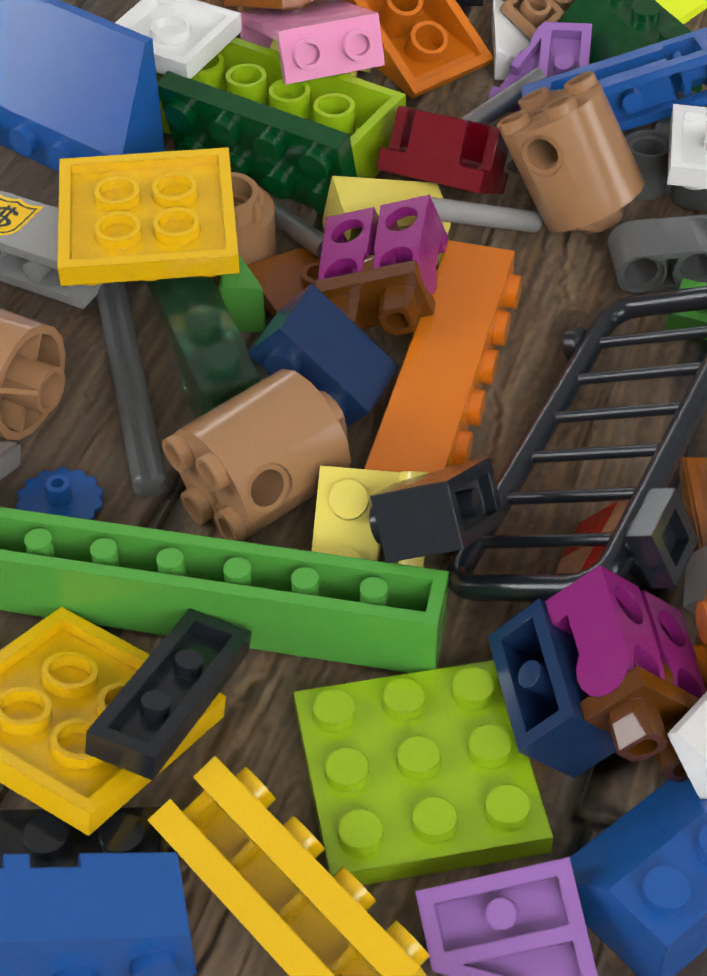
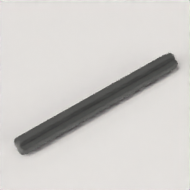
(131, 391)

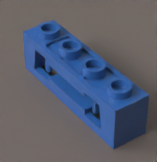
(645, 80)

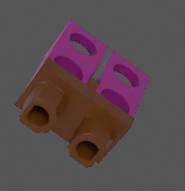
(385, 271)
(631, 664)

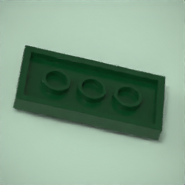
(272, 147)

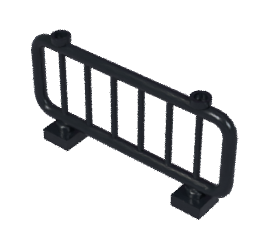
(654, 521)

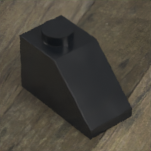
(436, 511)

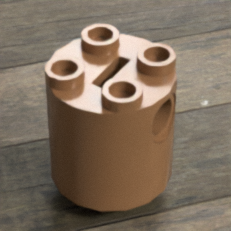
(573, 156)
(29, 373)
(258, 454)

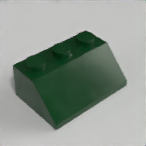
(624, 25)

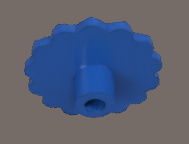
(62, 494)

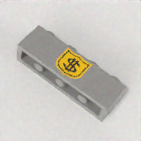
(31, 251)

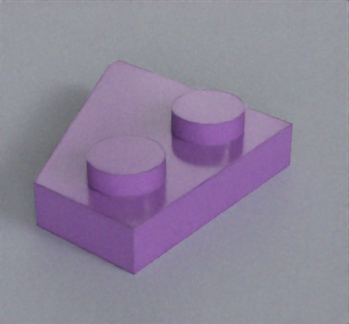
(554, 50)
(508, 924)

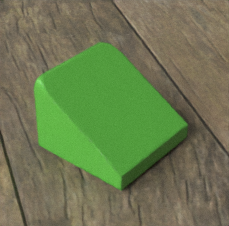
(244, 299)

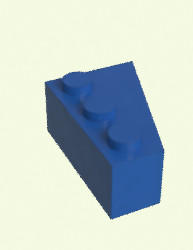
(95, 919)

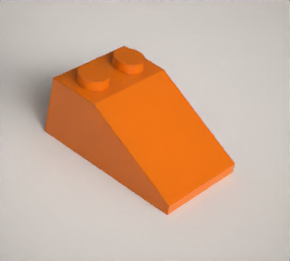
(426, 43)

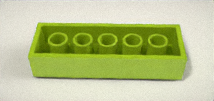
(335, 101)

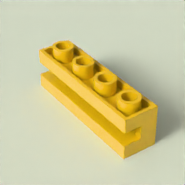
(276, 884)

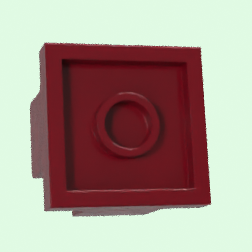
(446, 151)

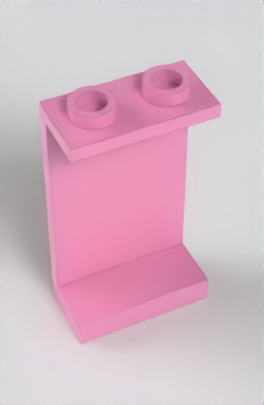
(318, 39)

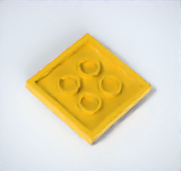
(146, 217)
(50, 694)

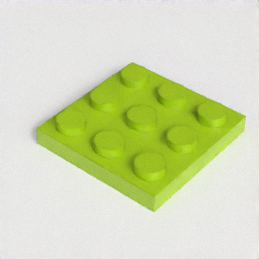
(419, 774)

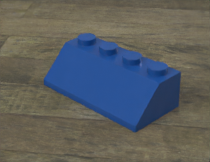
(648, 881)

